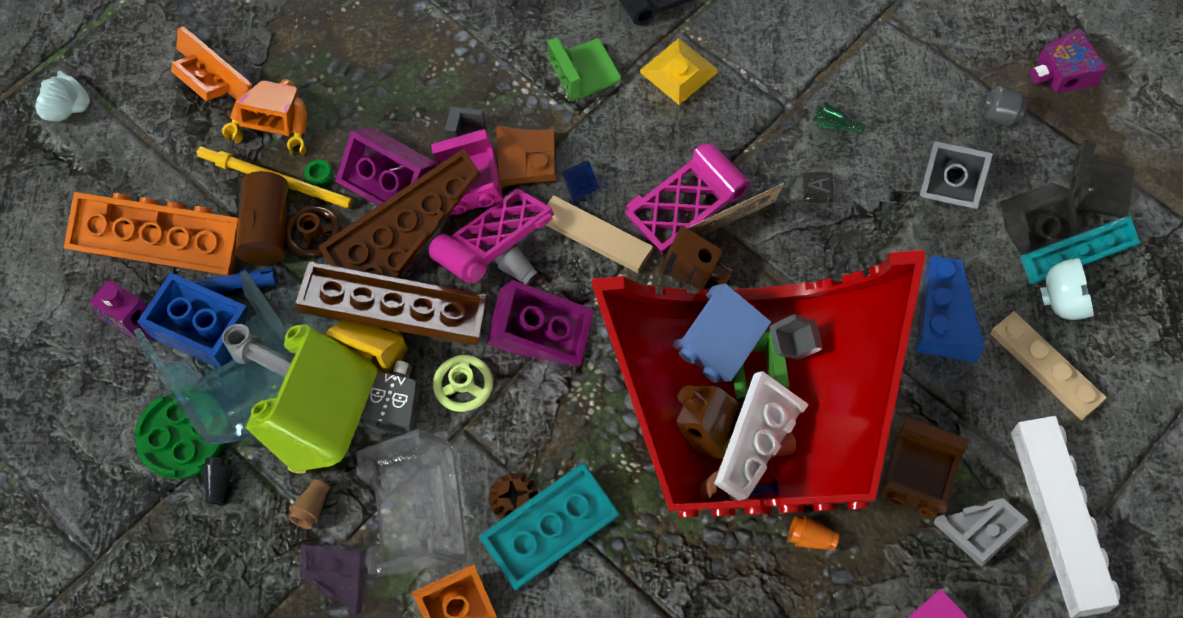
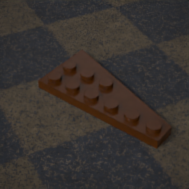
(401, 226)

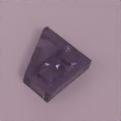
(335, 572)

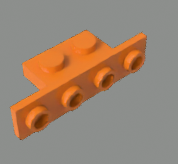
(205, 70)

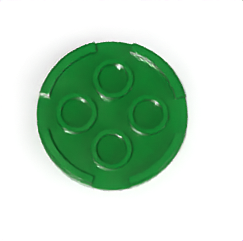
(170, 443)

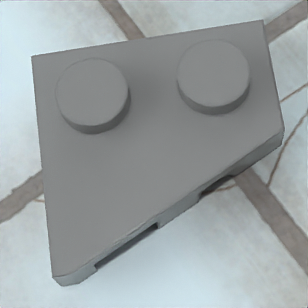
(983, 529)

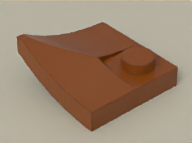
(525, 156)

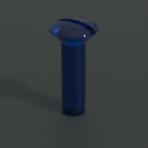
(767, 488)

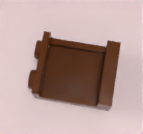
(923, 468)

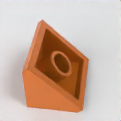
(455, 597)

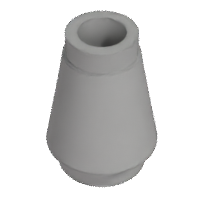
(516, 265)

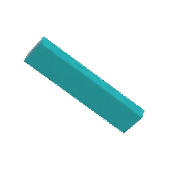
(1086, 246)

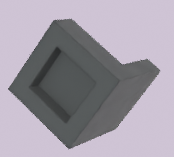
(464, 121)
(796, 337)

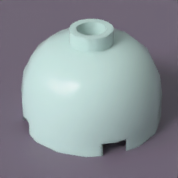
(1068, 291)

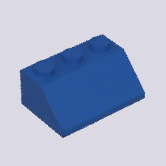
(192, 319)

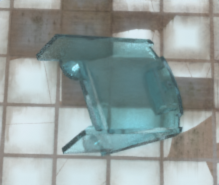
(223, 399)

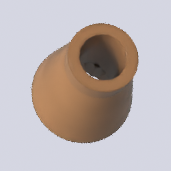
(308, 506)

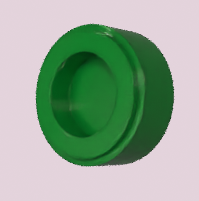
(319, 173)

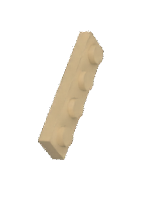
(1048, 365)

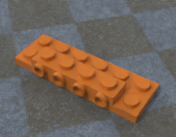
(152, 232)

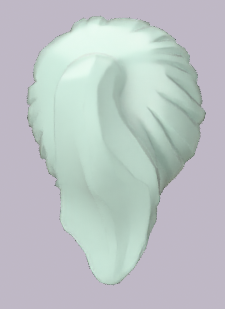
(61, 98)

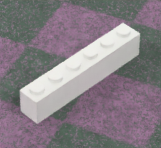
(1064, 518)

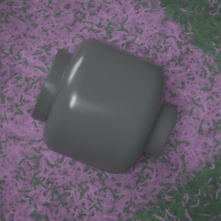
(1003, 106)

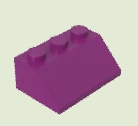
(379, 165)

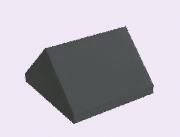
(955, 174)

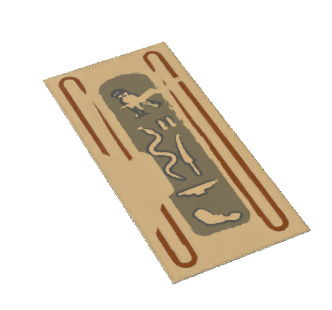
(736, 212)

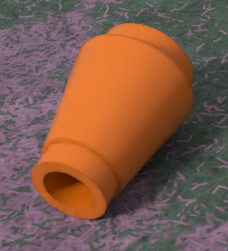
(811, 534)

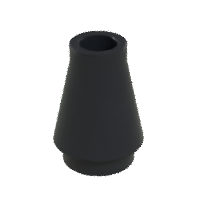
(216, 479)

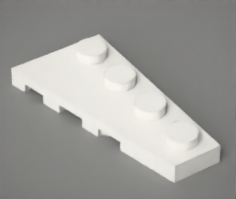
(761, 426)

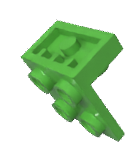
(582, 68)

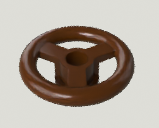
(306, 219)

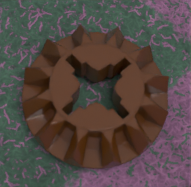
(501, 488)

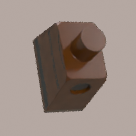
(694, 260)
(707, 419)

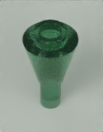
(831, 118)

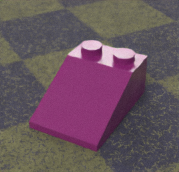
(539, 325)

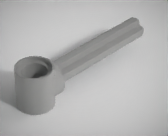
(247, 348)

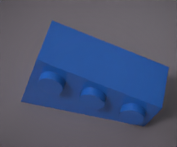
(947, 313)

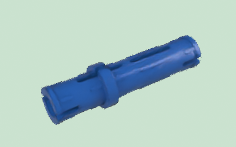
(233, 283)

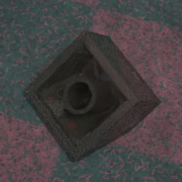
(1040, 217)

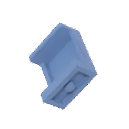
(722, 334)

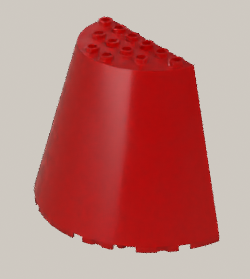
(846, 383)

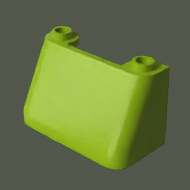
(317, 402)

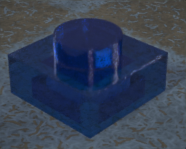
(580, 180)

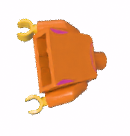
(270, 109)

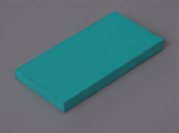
(549, 526)

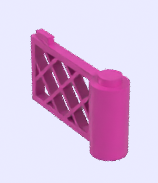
(713, 171)
(466, 257)

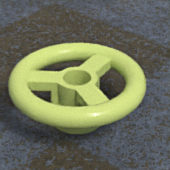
(460, 370)

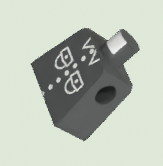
(393, 401)

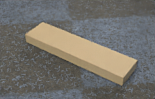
(598, 235)

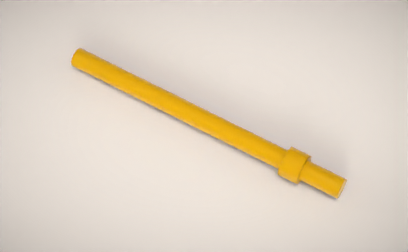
(226, 161)

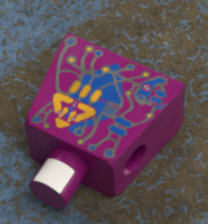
(1069, 64)
(116, 308)

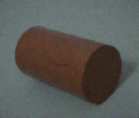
(262, 218)

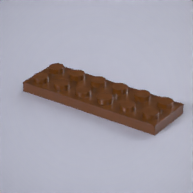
(391, 303)

